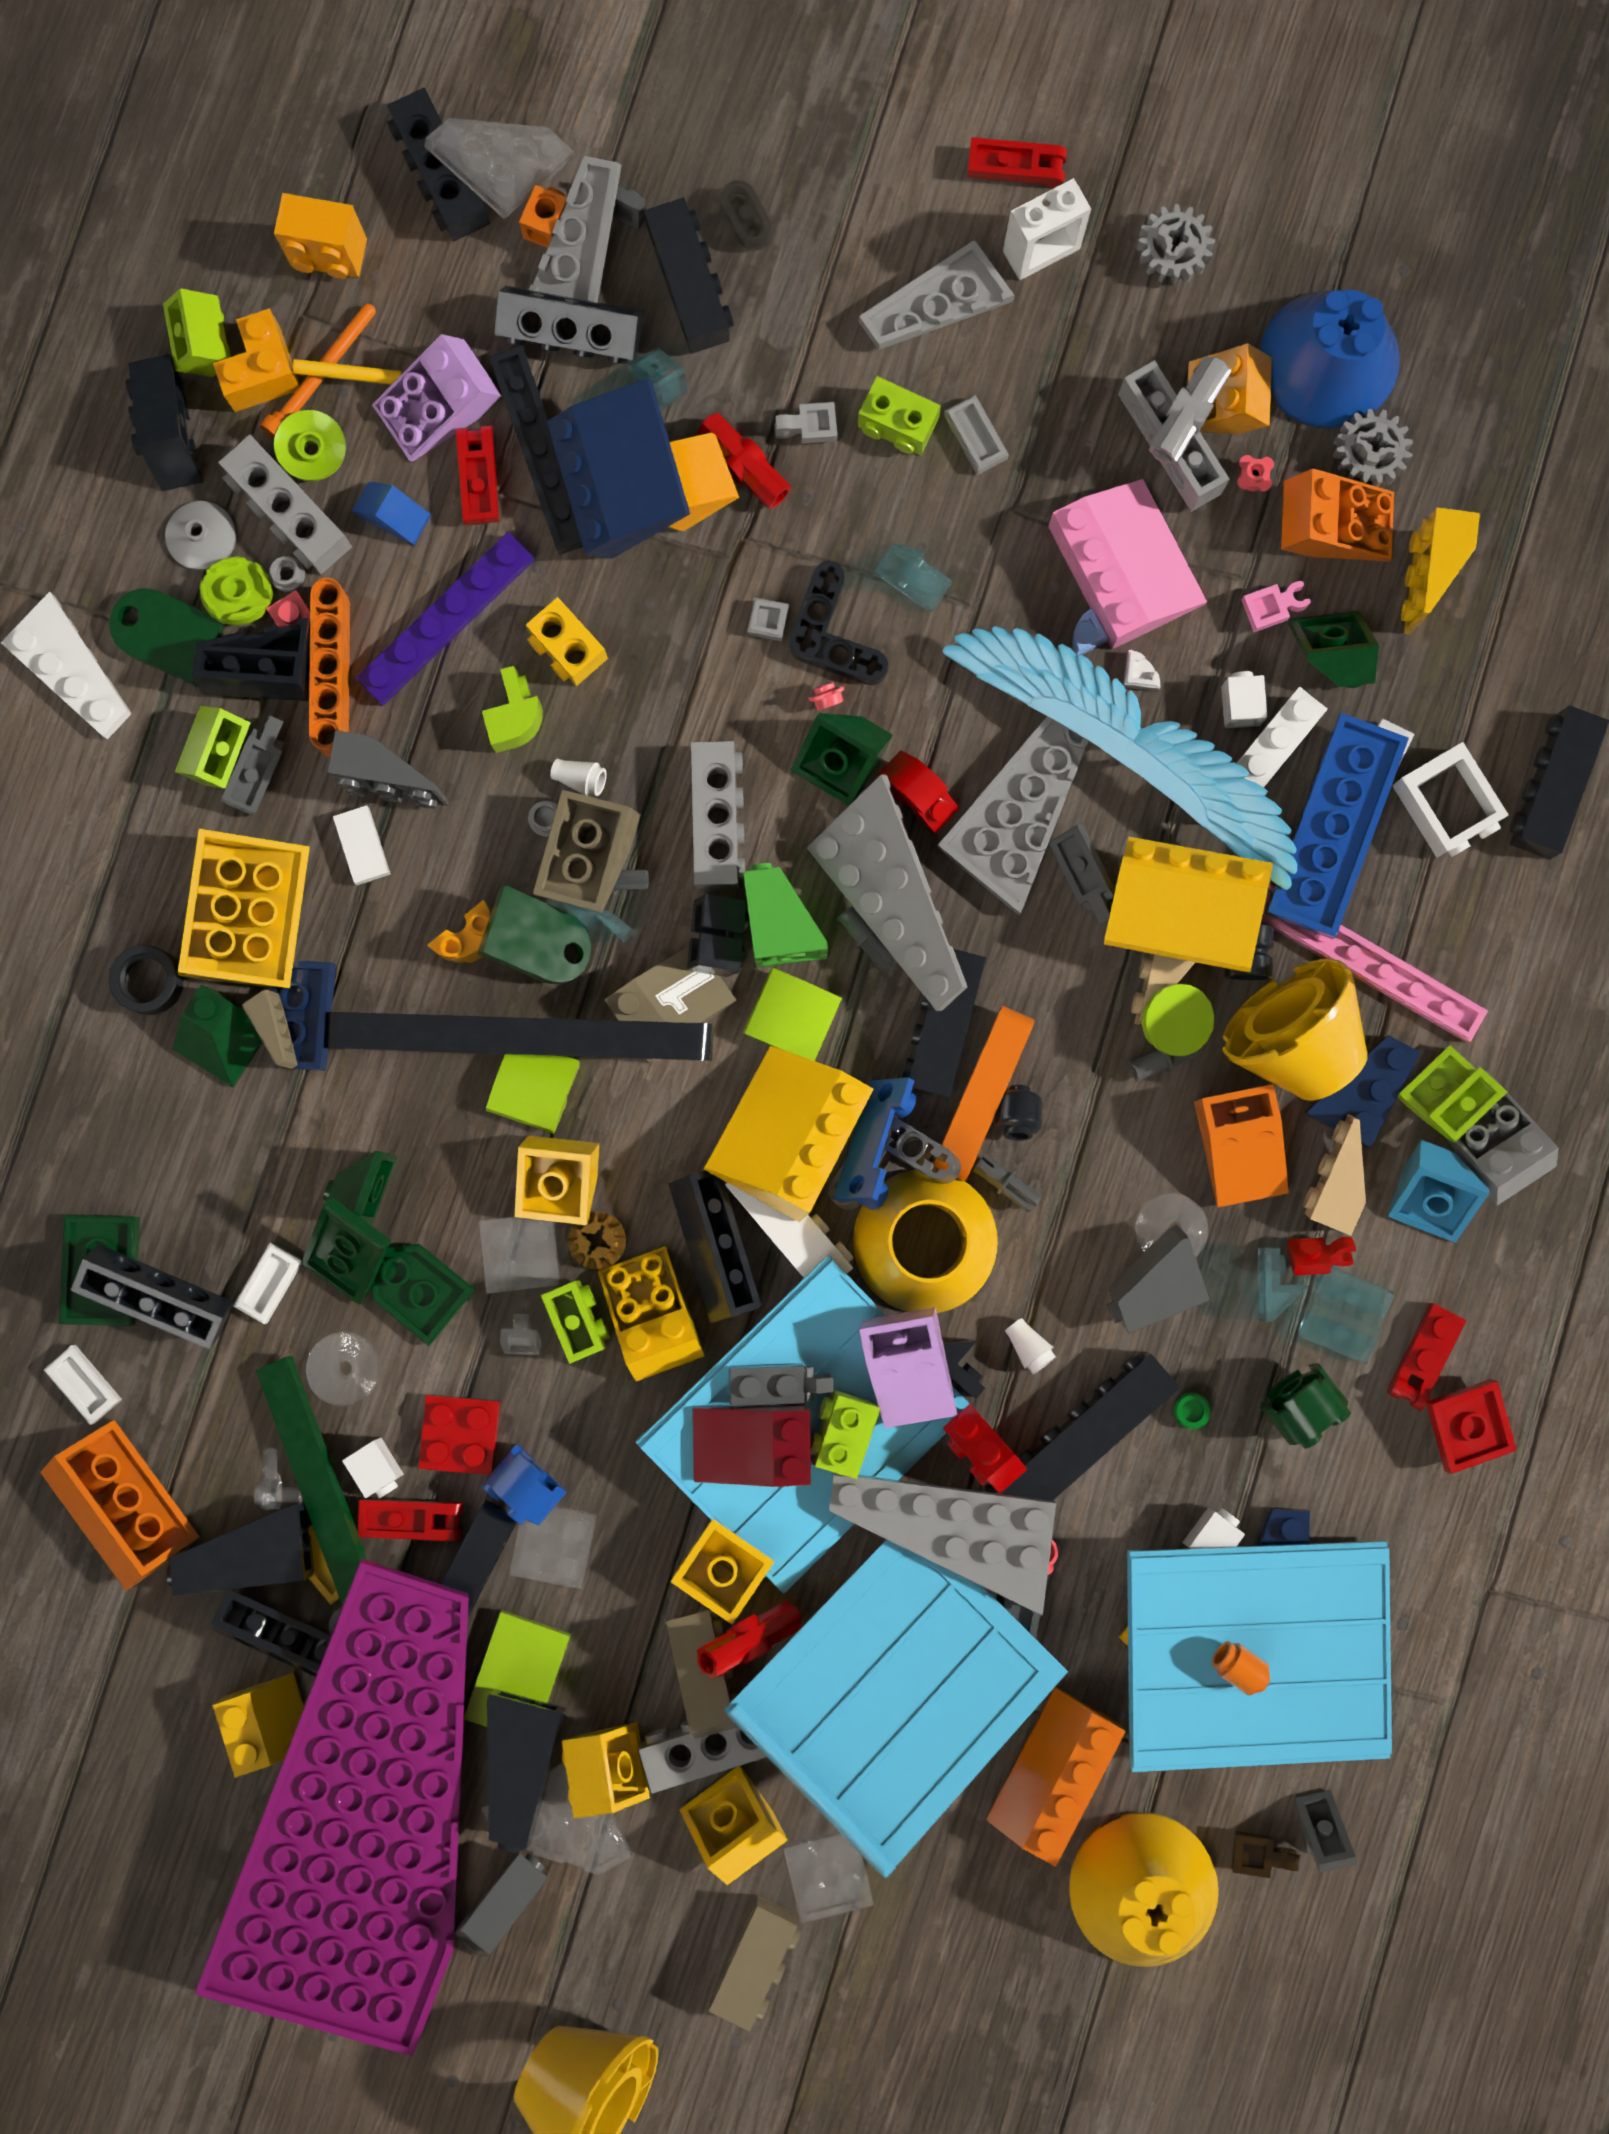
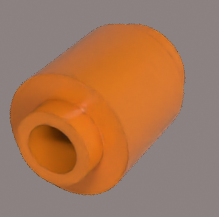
(1241, 1668)

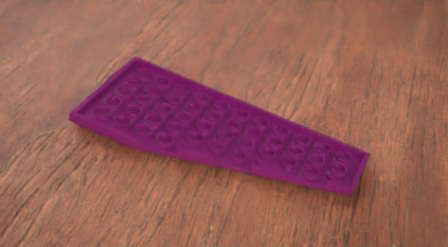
(357, 1850)

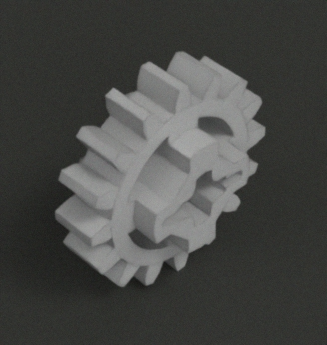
(1162, 233)
(1388, 448)

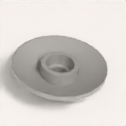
(211, 545)

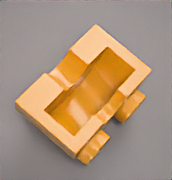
(464, 945)

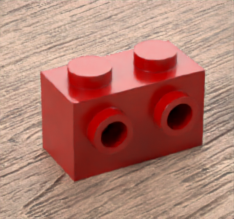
(987, 1451)

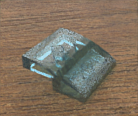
(1346, 1314)

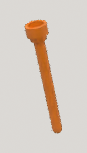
(311, 383)

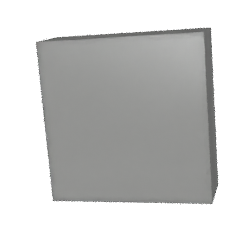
(768, 619)

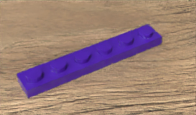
(445, 619)

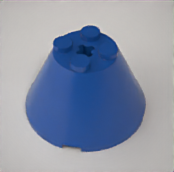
(1331, 357)

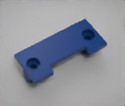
(860, 1175)

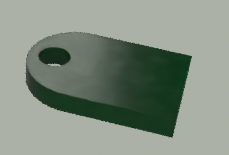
(164, 632)
(533, 938)

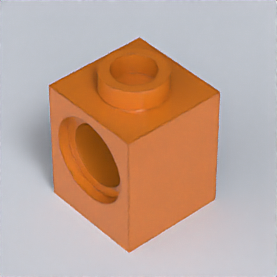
(542, 200)

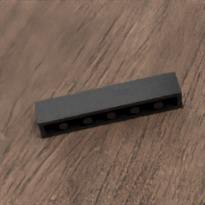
(1093, 1428)

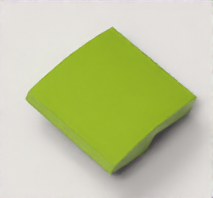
(792, 1014)
(533, 1089)
(1451, 1094)

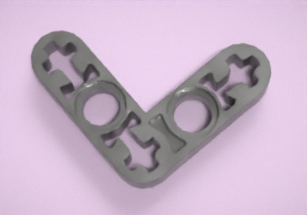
(919, 1162)

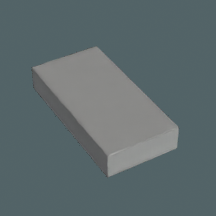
(976, 434)

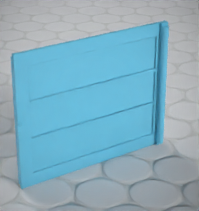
(810, 1327)
(1299, 1607)
(895, 1699)

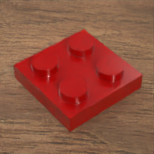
(1471, 1426)
(459, 1434)

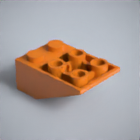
(1336, 518)
(1243, 1145)

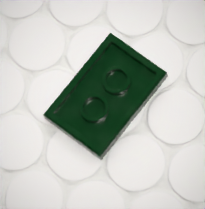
(79, 1238)
(345, 1250)

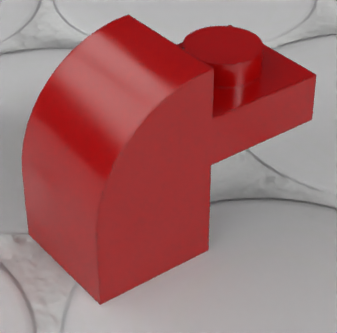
(920, 790)

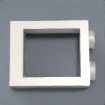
(1059, 224)
(1423, 815)

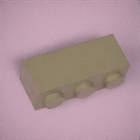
(702, 1696)
(755, 1964)

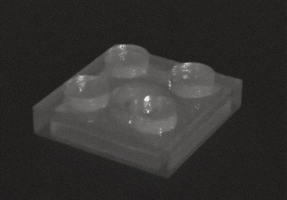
(519, 1254)
(556, 1548)
(827, 1876)

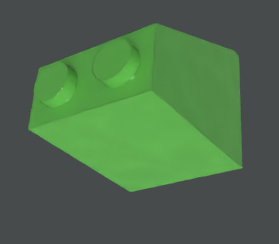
(779, 921)

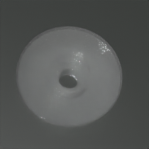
(1170, 1208)
(324, 1368)

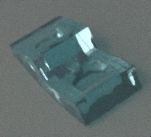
(589, 918)

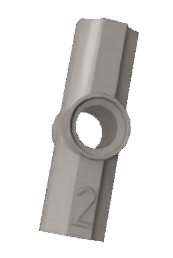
(1190, 410)

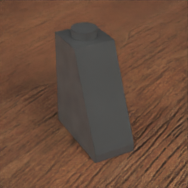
(1158, 1283)
(501, 1904)

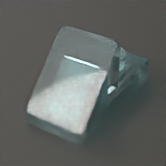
(911, 575)
(1273, 1296)

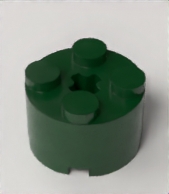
(1305, 1406)

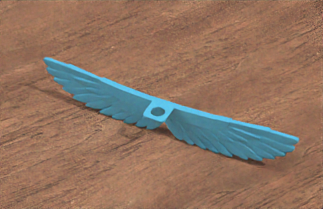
(1167, 757)

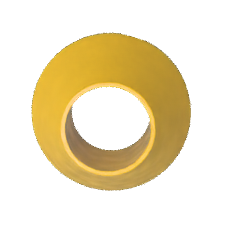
(1301, 1031)
(890, 1280)
(585, 2081)

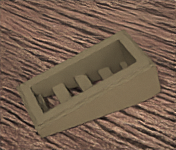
(270, 1022)

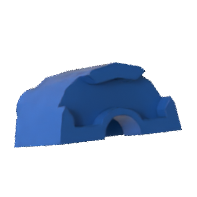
(524, 1487)

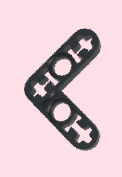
(826, 642)

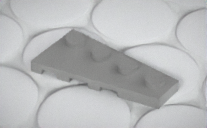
(581, 236)
(941, 296)

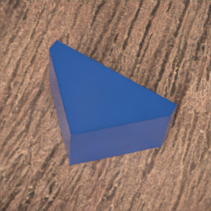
(391, 511)

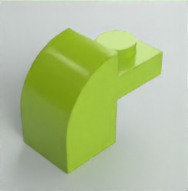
(515, 722)

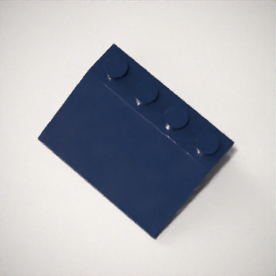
(618, 469)

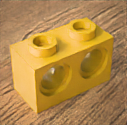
(570, 639)

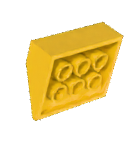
(1188, 904)
(243, 910)
(788, 1131)

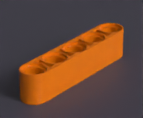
(325, 651)
(986, 1088)

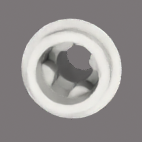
(583, 777)
(1030, 1346)

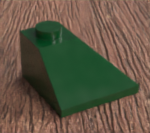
(1339, 647)
(841, 754)
(217, 1035)
(363, 1184)

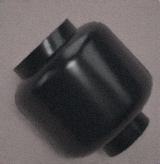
(1019, 1113)

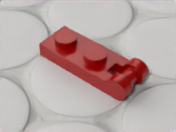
(1016, 161)
(478, 476)
(1426, 1355)
(409, 1519)

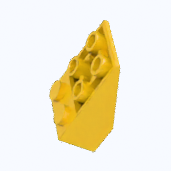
(1439, 554)
(650, 1314)

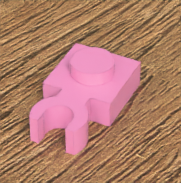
(1271, 606)

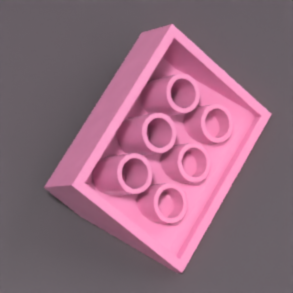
(1125, 561)

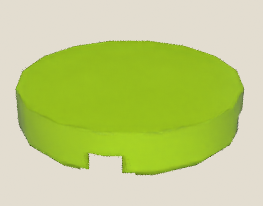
(236, 591)
(1178, 1019)

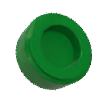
(1191, 1410)

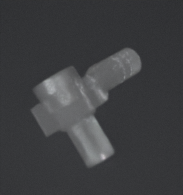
(271, 1493)

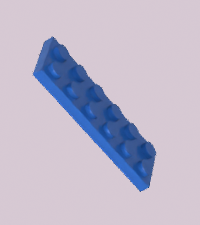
(1338, 824)

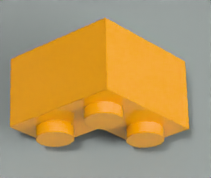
(263, 370)

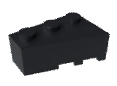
(161, 422)
(257, 664)

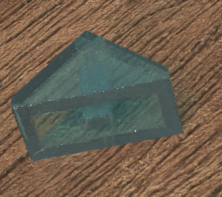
(665, 373)

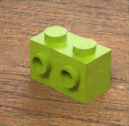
(196, 332)
(898, 416)
(212, 747)
(575, 1321)
(843, 1433)

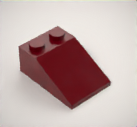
(752, 1445)

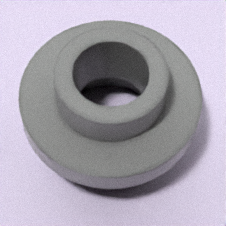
(283, 564)

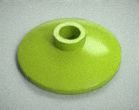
(304, 429)

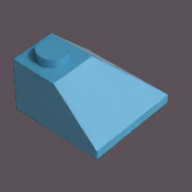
(1437, 1192)

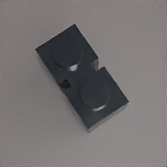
(719, 944)

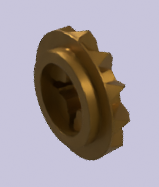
(602, 1257)

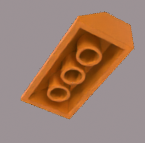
(119, 1504)
(1055, 1775)

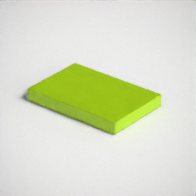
(519, 1660)

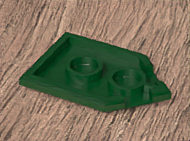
(419, 1290)

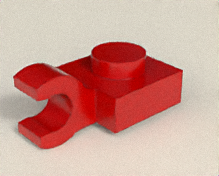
(1314, 1257)

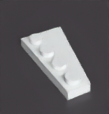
(58, 656)

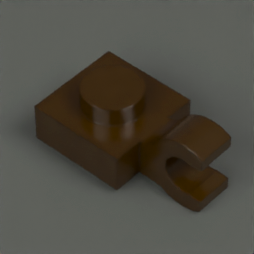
(1256, 1855)

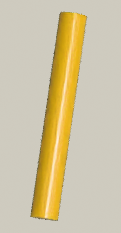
(345, 372)

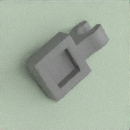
(814, 423)

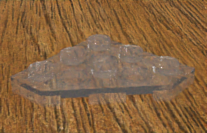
(499, 158)
(586, 1841)

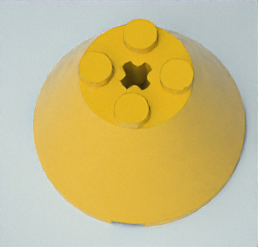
(1143, 1889)

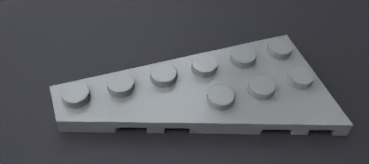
(1014, 817)
(884, 881)
(976, 1534)

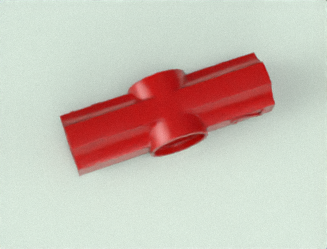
(747, 462)
(749, 1639)

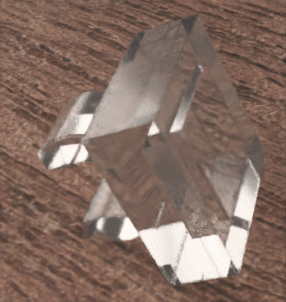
(521, 1338)

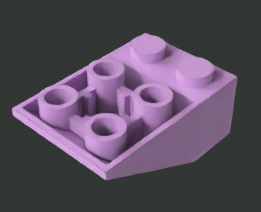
(435, 396)
(908, 1367)

